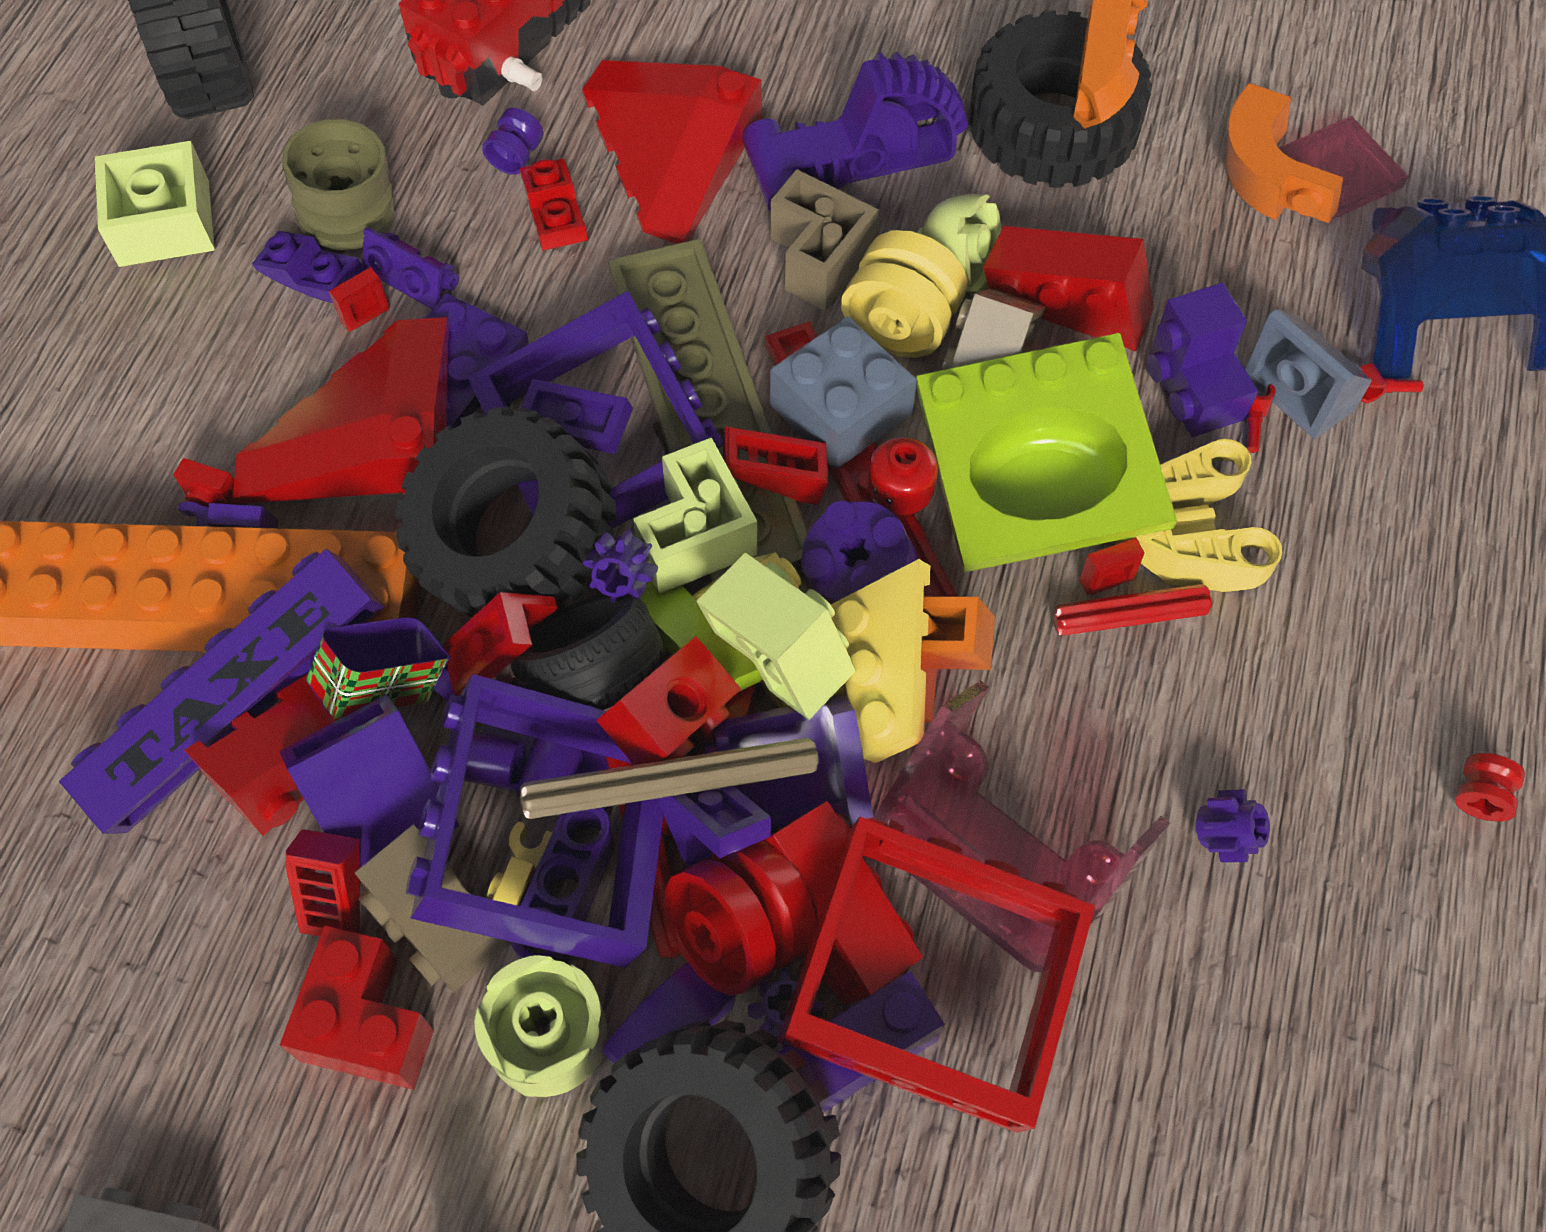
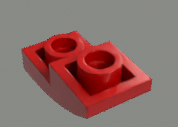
(553, 204)

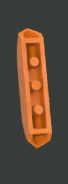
(1106, 67)

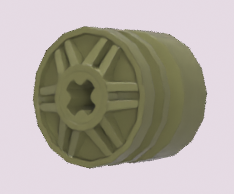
(338, 182)

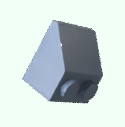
(1308, 373)

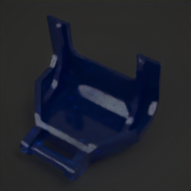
(1455, 264)

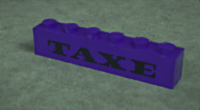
(240, 673)

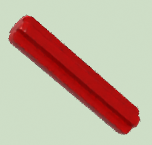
(1132, 609)

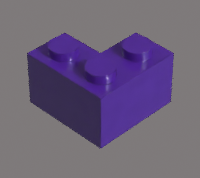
(1198, 362)

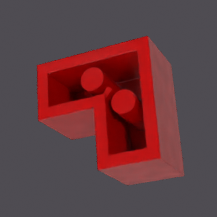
(342, 1016)

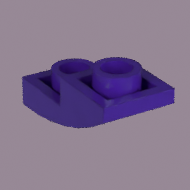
(303, 266)
(674, 1004)

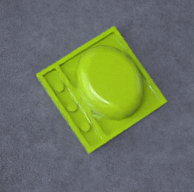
(1044, 453)

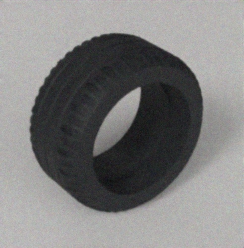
(592, 651)

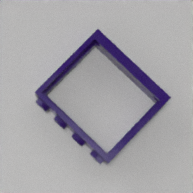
(577, 344)
(561, 723)

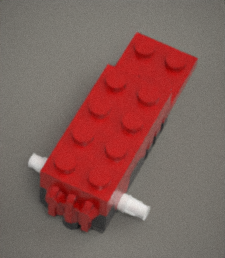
(482, 43)

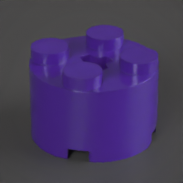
(854, 548)

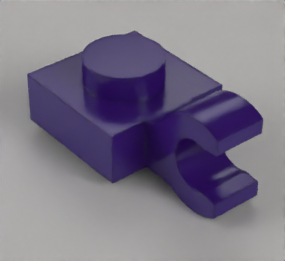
(229, 515)

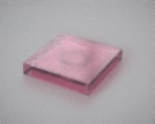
(1352, 154)

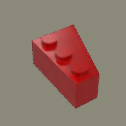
(1081, 278)
(248, 761)
(871, 939)

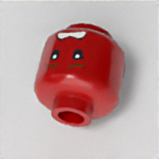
(902, 475)

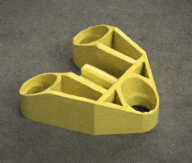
(1194, 548)

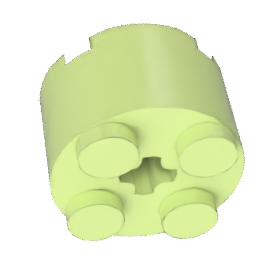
(507, 1026)

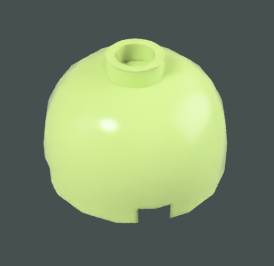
(968, 230)

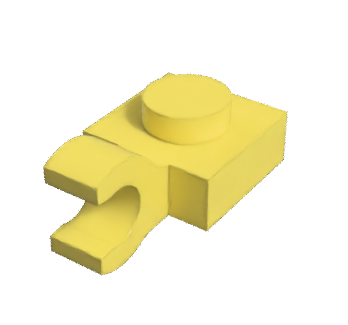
(513, 884)

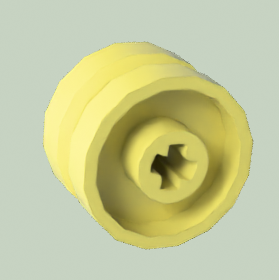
(905, 292)

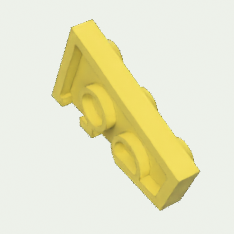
(885, 643)

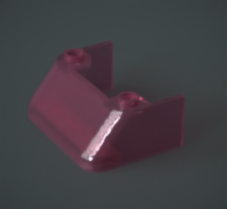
(941, 800)

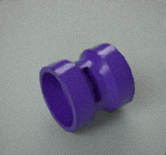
(512, 141)

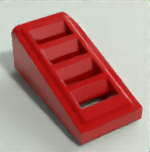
(804, 461)
(331, 854)

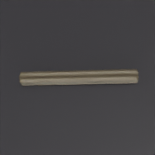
(667, 778)

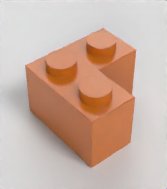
(956, 639)

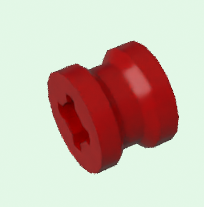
(1490, 787)

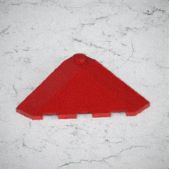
(673, 135)
(359, 427)

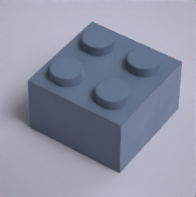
(842, 391)

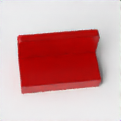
(495, 636)

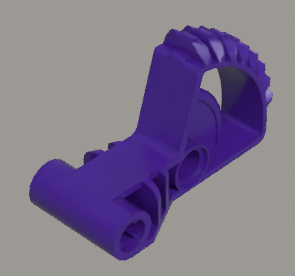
(871, 133)

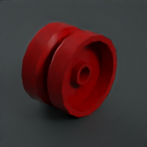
(740, 916)

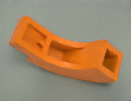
(1266, 175)

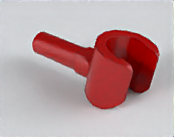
(1380, 386)
(1255, 418)

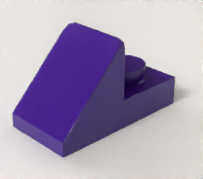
(714, 822)

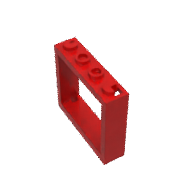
(990, 882)

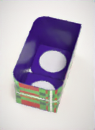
(392, 657)

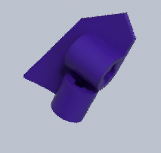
(510, 759)

